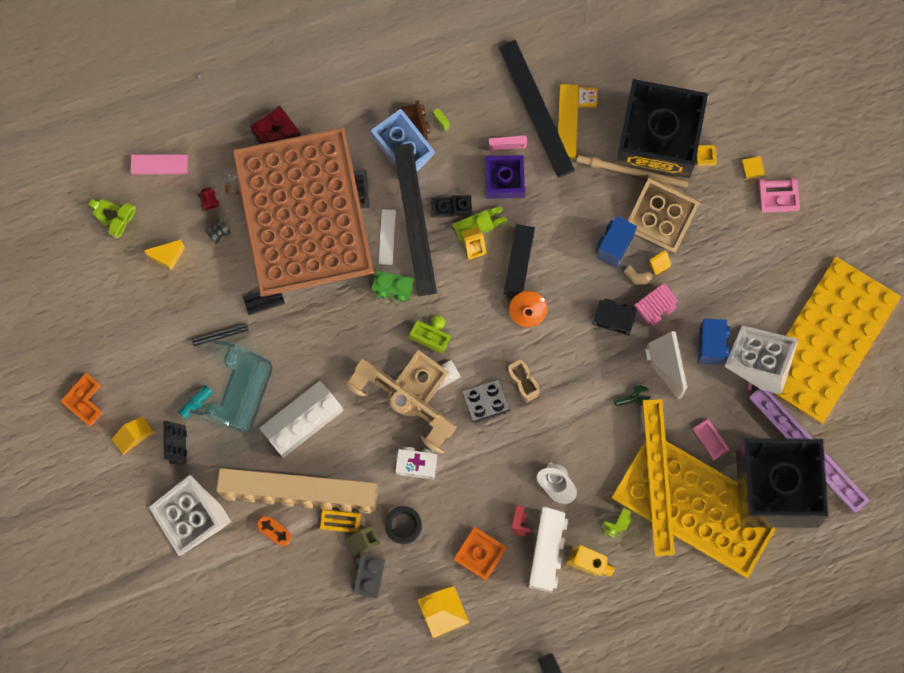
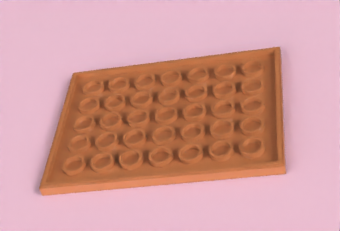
(302, 212)

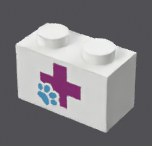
(416, 463)

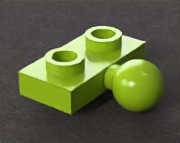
(431, 335)

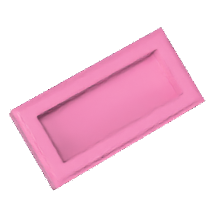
(506, 143)
(710, 439)

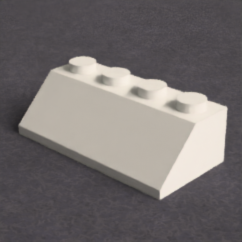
(301, 419)
(547, 550)

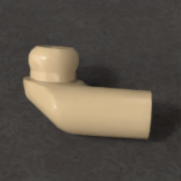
(638, 278)

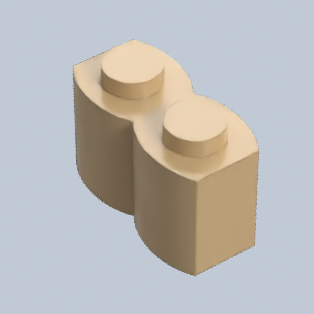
(526, 385)

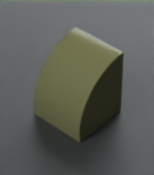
(363, 541)

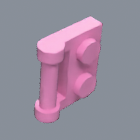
(779, 201)

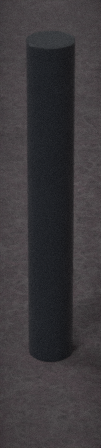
(220, 334)

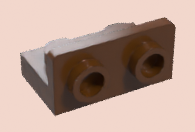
(415, 114)

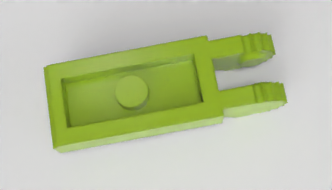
(481, 220)

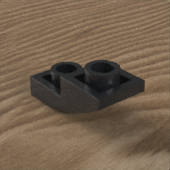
(451, 206)

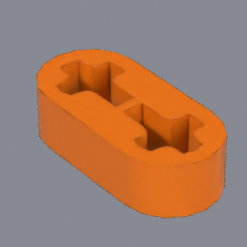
(271, 534)

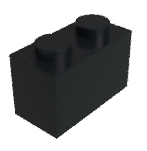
(615, 317)

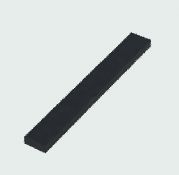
(536, 109)
(415, 219)

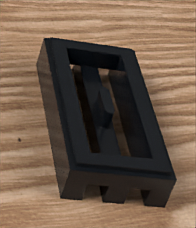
(262, 300)

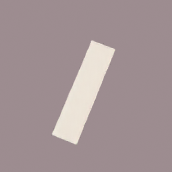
(387, 237)

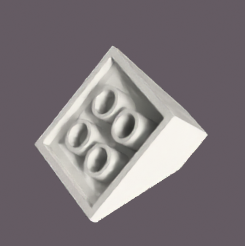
(762, 358)
(667, 362)
(188, 515)

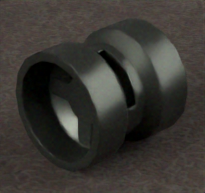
(216, 232)

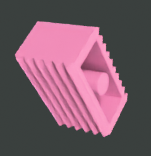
(655, 305)

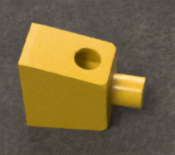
(582, 559)

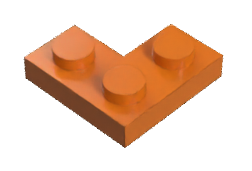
(78, 399)

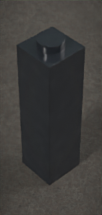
(519, 260)

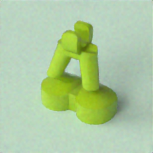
(118, 224)

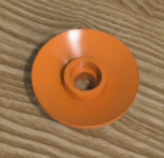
(524, 301)

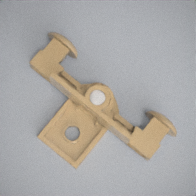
(408, 394)

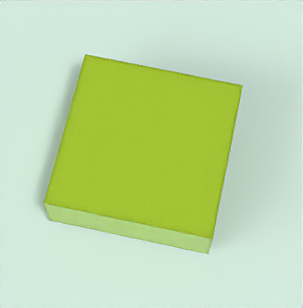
(441, 119)

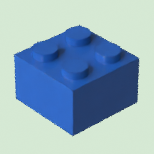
(617, 240)
(712, 341)

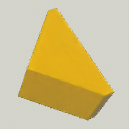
(473, 242)
(166, 254)
(132, 434)

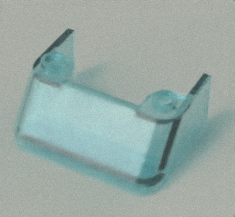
(243, 391)

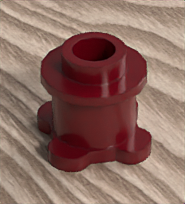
(208, 199)

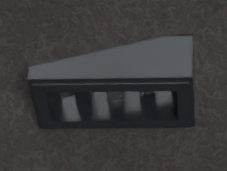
(363, 174)

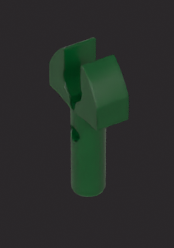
(632, 397)

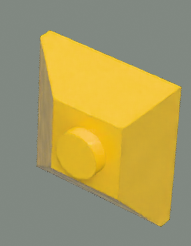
(443, 611)

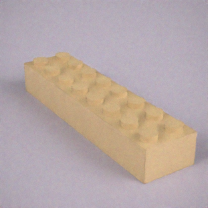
(297, 490)

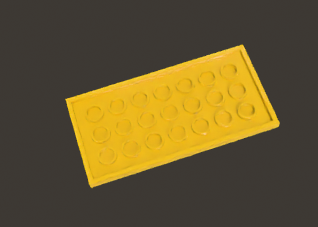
(834, 337)
(701, 509)

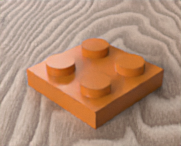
(480, 553)

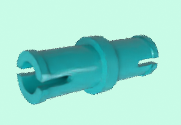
(195, 401)

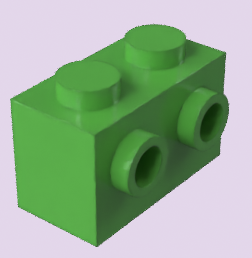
(392, 286)

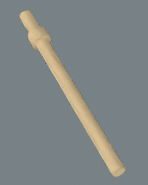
(595, 162)

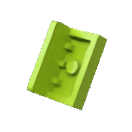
(622, 523)

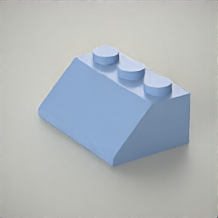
(398, 131)

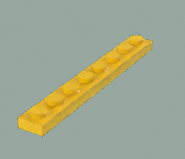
(658, 477)

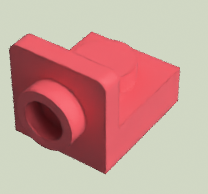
(520, 518)

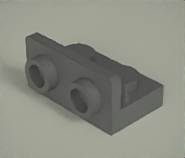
(368, 576)

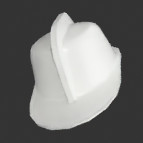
(556, 483)

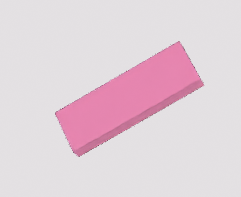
(159, 164)

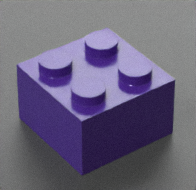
(505, 177)

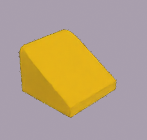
(659, 262)

